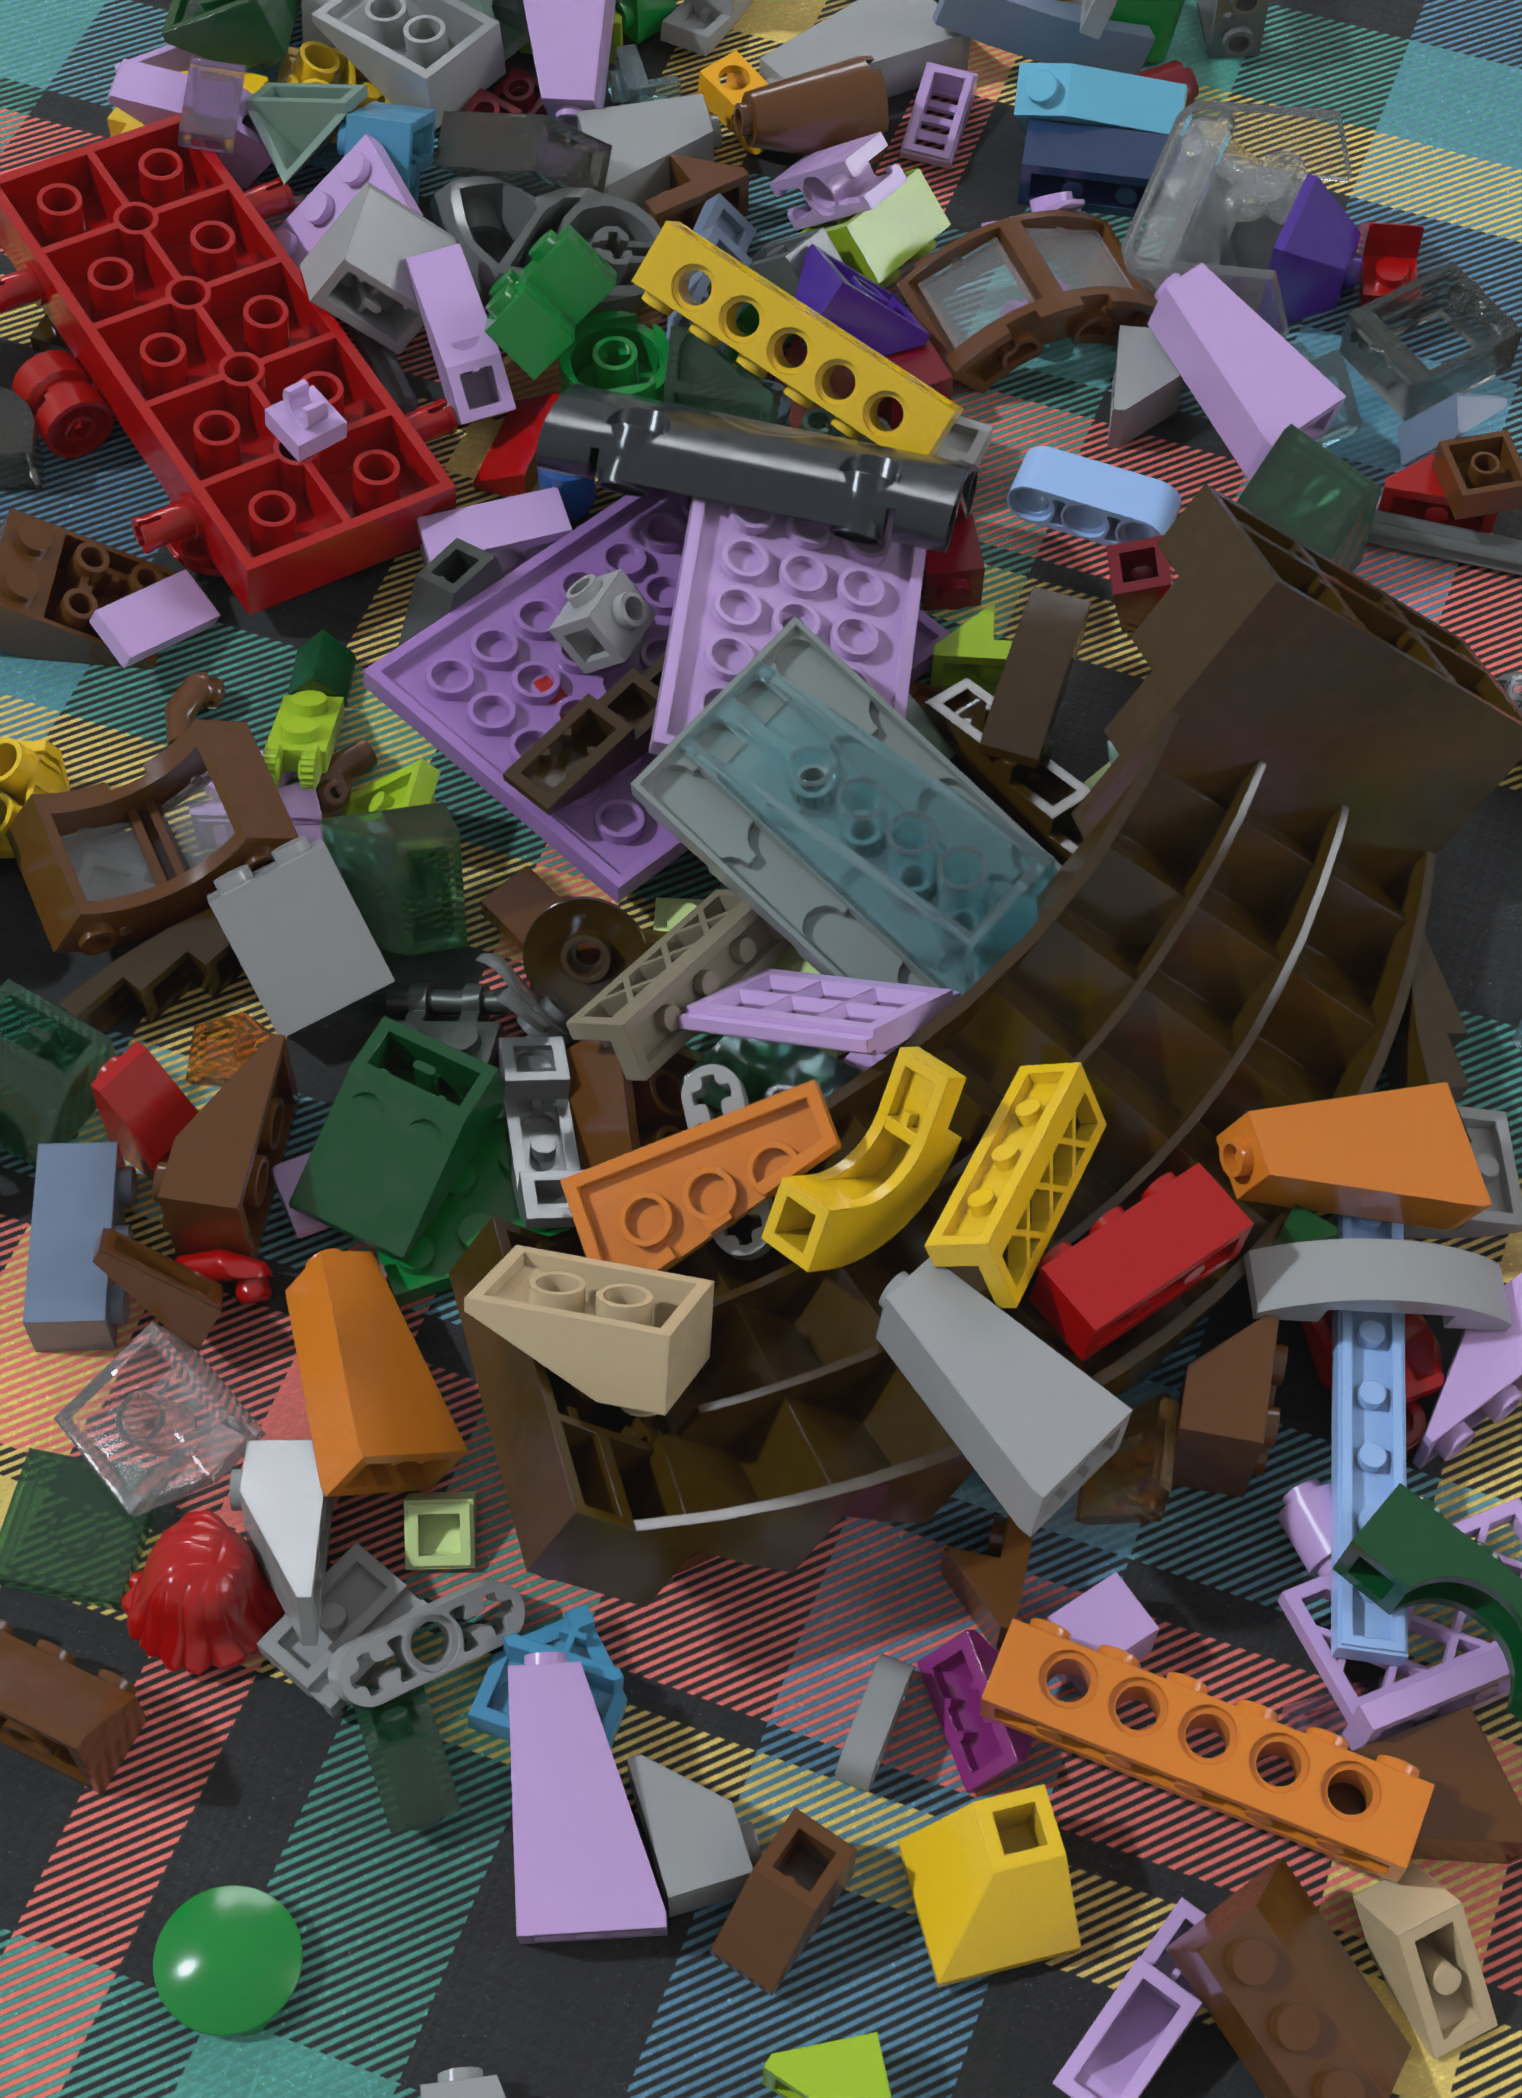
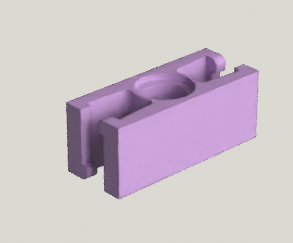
(838, 182)
(505, 527)

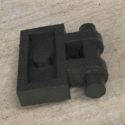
(474, 1005)

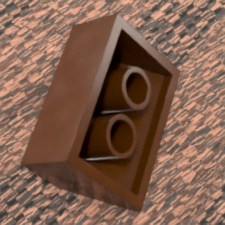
(623, 1114)
(64, 1714)
(1290, 1994)

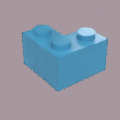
(402, 130)

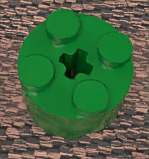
(616, 355)

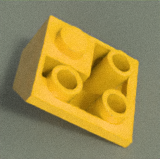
(992, 1887)

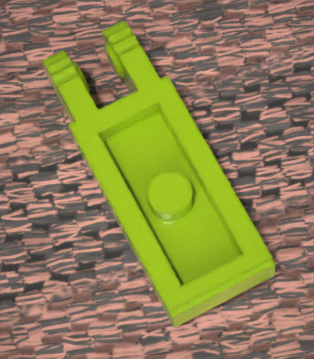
(304, 736)

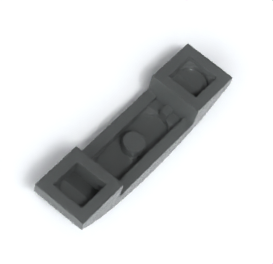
(538, 1127)

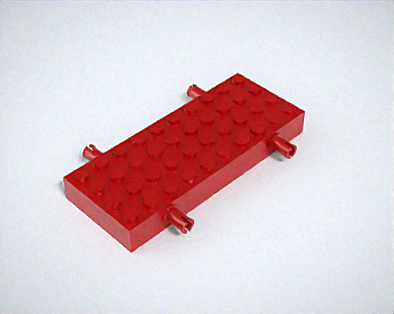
(194, 331)

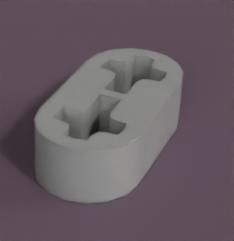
(874, 1722)

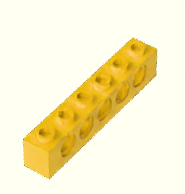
(683, 252)

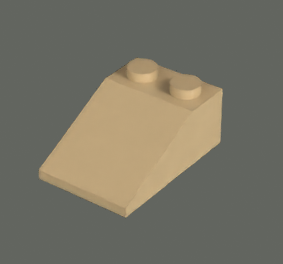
(600, 1324)

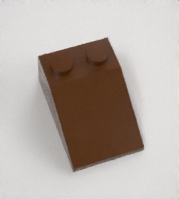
(221, 1163)

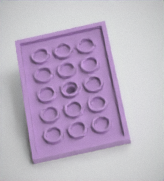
(758, 570)

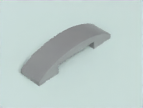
(1377, 1276)

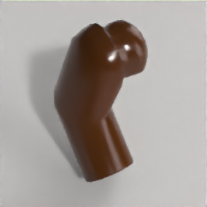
(184, 705)
(336, 784)

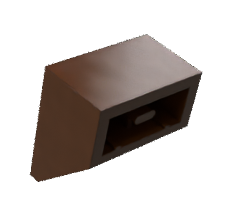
(1230, 1412)

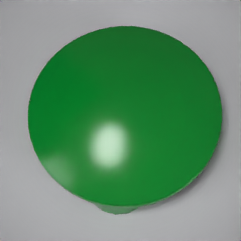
(228, 1961)

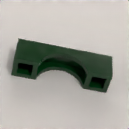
(1419, 1557)

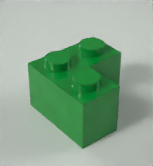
(538, 309)

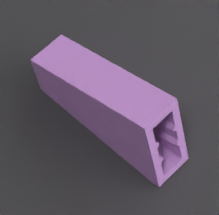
(571, 53)
(1239, 367)
(573, 1829)

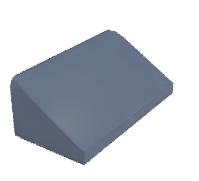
(1445, 422)

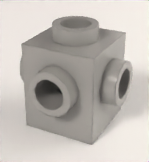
(602, 621)

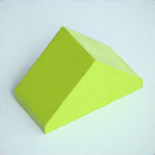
(830, 2070)

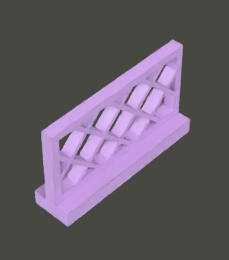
(1425, 1692)

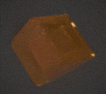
(222, 1048)

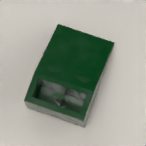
(397, 1138)

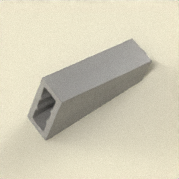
(891, 31)
(1000, 1392)

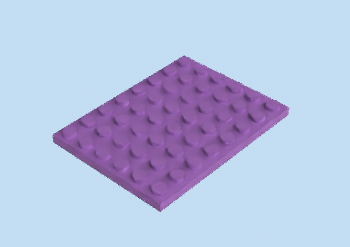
(475, 697)

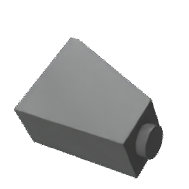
(645, 138)

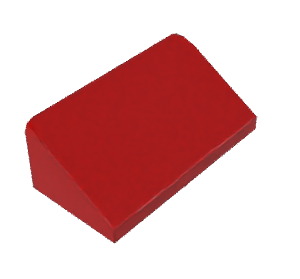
(511, 460)

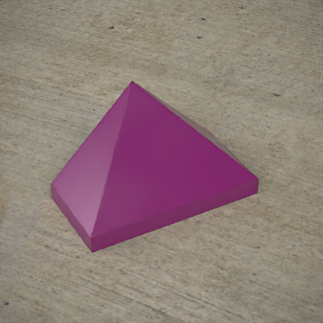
(955, 1683)

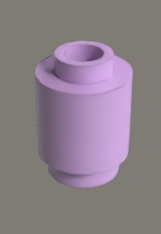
(1309, 1524)

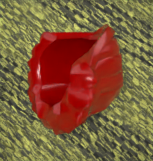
(200, 1597)

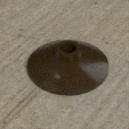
(553, 953)

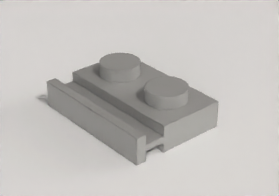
(355, 1600)

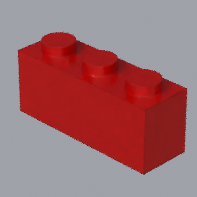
(1138, 1259)

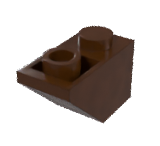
(784, 1901)

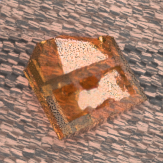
(1139, 1475)

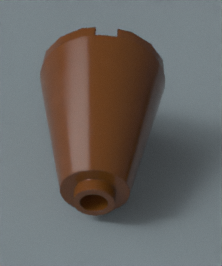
(815, 109)

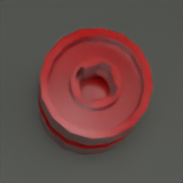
(64, 403)

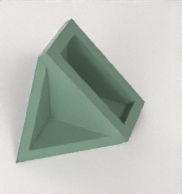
(301, 119)

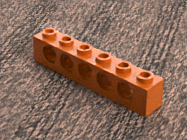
(1374, 1840)

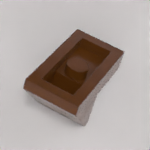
(694, 183)
(991, 1583)

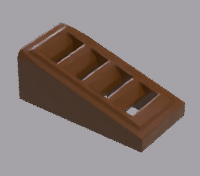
(169, 1290)

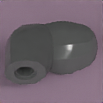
(502, 224)

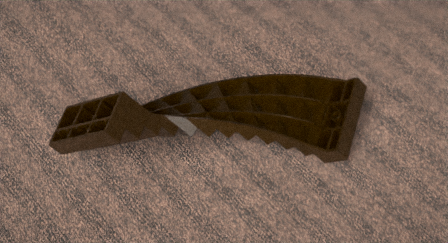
(1203, 956)

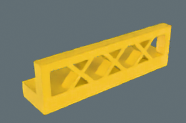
(1017, 1166)

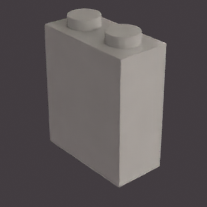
(299, 935)

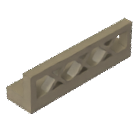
(697, 957)

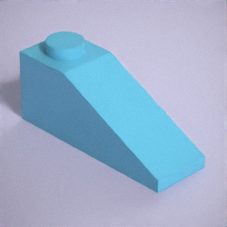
(1096, 98)

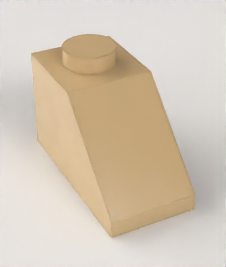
(1427, 1958)

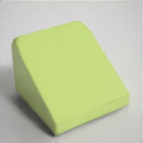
(440, 1530)

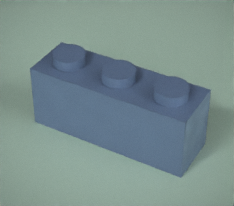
(75, 1197)

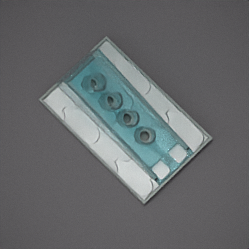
(846, 824)

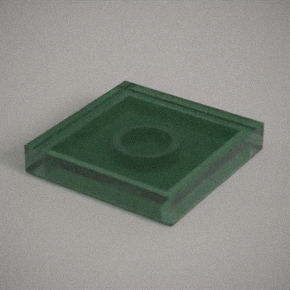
(69, 1533)

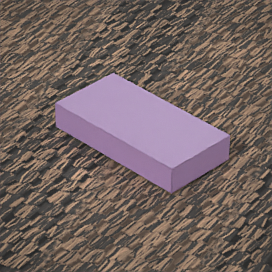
(154, 618)

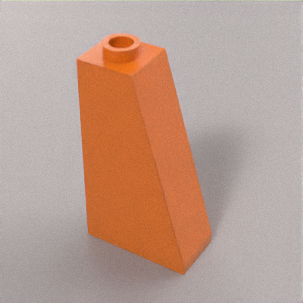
(1360, 1156)
(365, 1382)

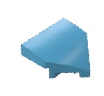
(580, 1642)

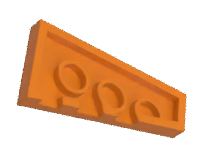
(694, 1185)

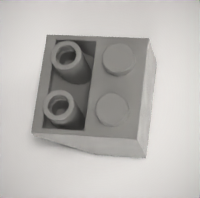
(362, 268)

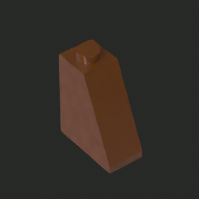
(1472, 1803)

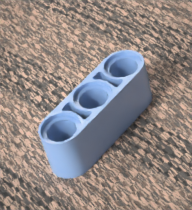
(1091, 498)

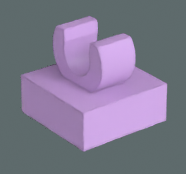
(305, 421)

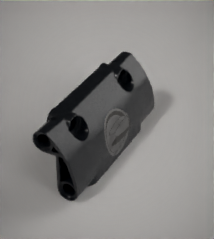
(756, 466)

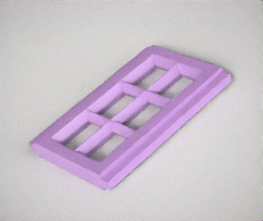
(818, 1011)

